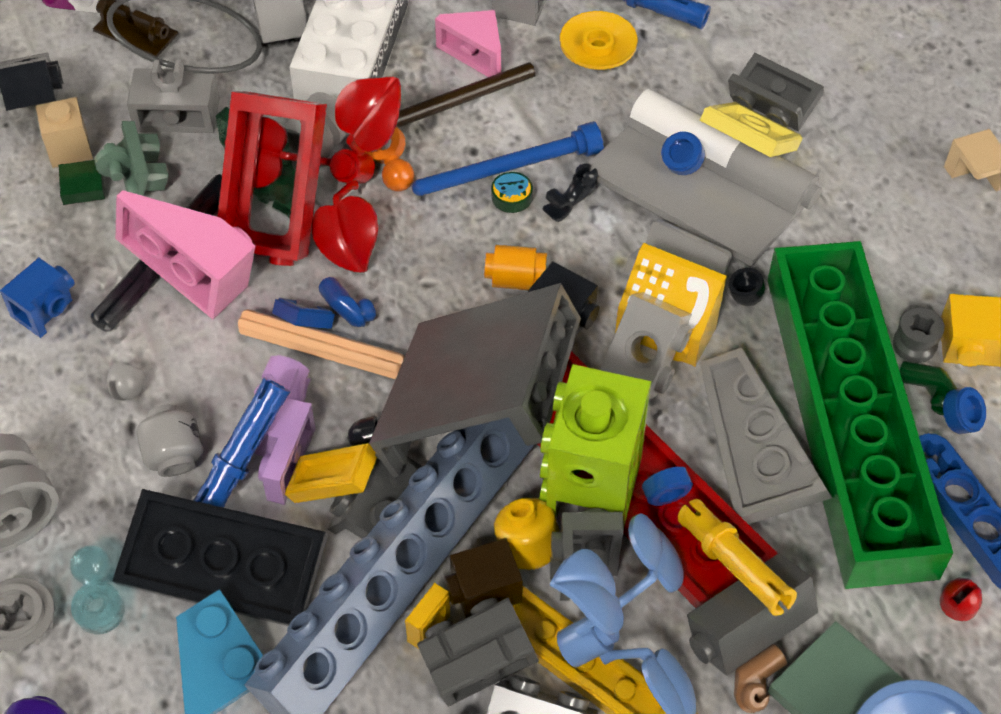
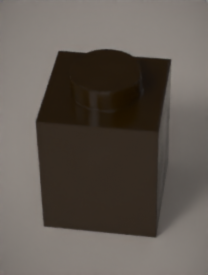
(482, 575)

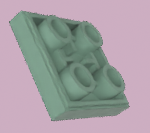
(832, 676)

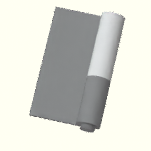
(731, 200)

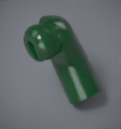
(932, 378)

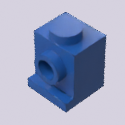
(38, 295)

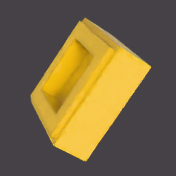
(428, 612)

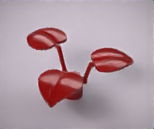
(349, 227)

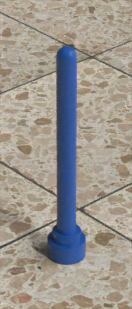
(584, 140)

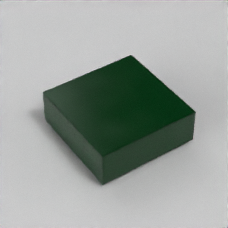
(80, 182)

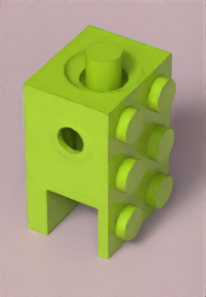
(595, 431)

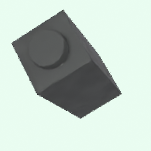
(739, 626)

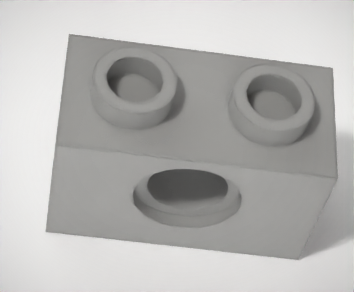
(663, 324)

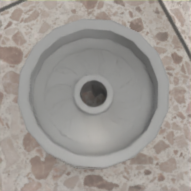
(25, 494)

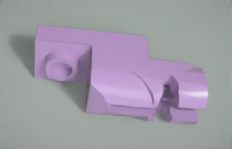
(289, 431)

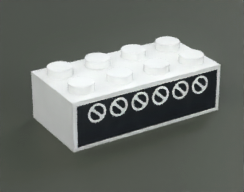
(345, 44)

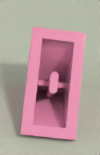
(471, 39)

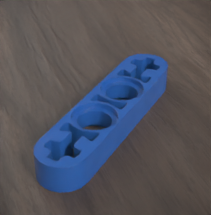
(964, 514)

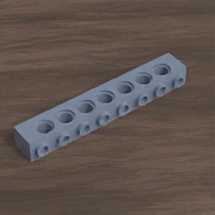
(452, 493)

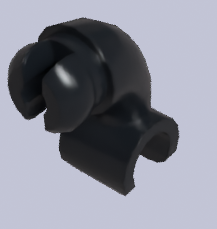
(579, 188)

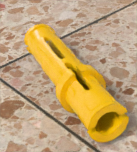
(723, 543)

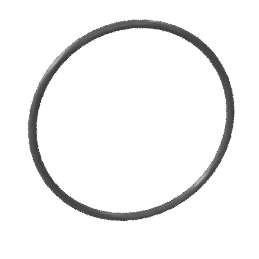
(216, 70)

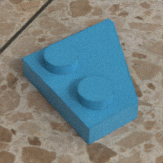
(214, 655)

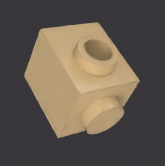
(64, 132)

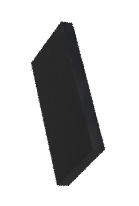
(198, 548)

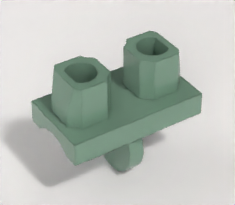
(129, 160)

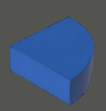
(303, 316)

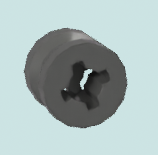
(918, 334)

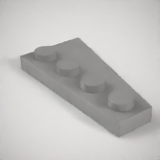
(757, 447)

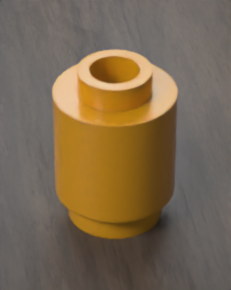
(514, 266)

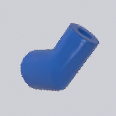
(339, 300)

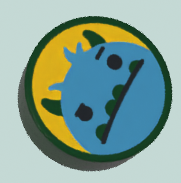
(511, 192)

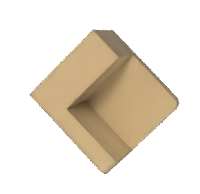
(977, 155)

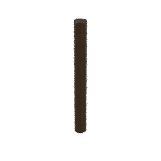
(465, 94)

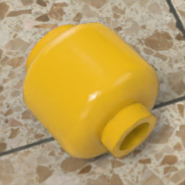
(528, 530)

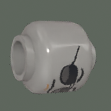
(169, 441)

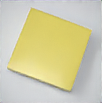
(751, 128)

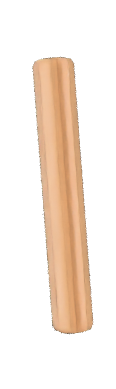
(320, 343)

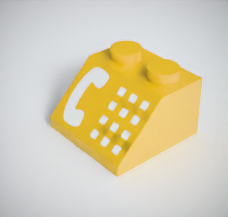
(683, 286)

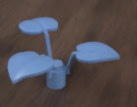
(593, 589)

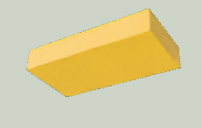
(331, 473)

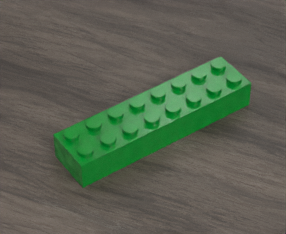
(857, 417)

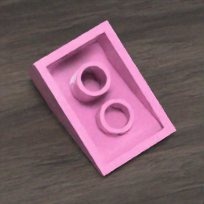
(187, 248)

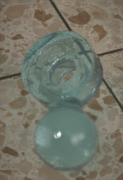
(90, 567)

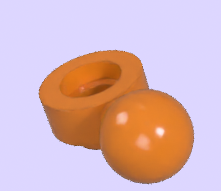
(397, 173)

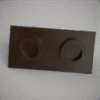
(136, 27)

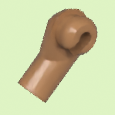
(751, 679)

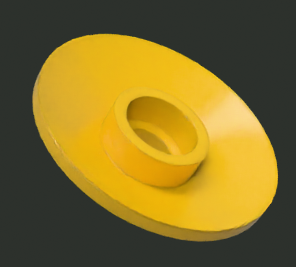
(598, 40)

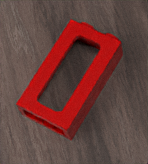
(240, 171)

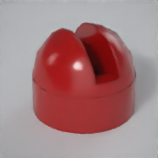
(968, 606)

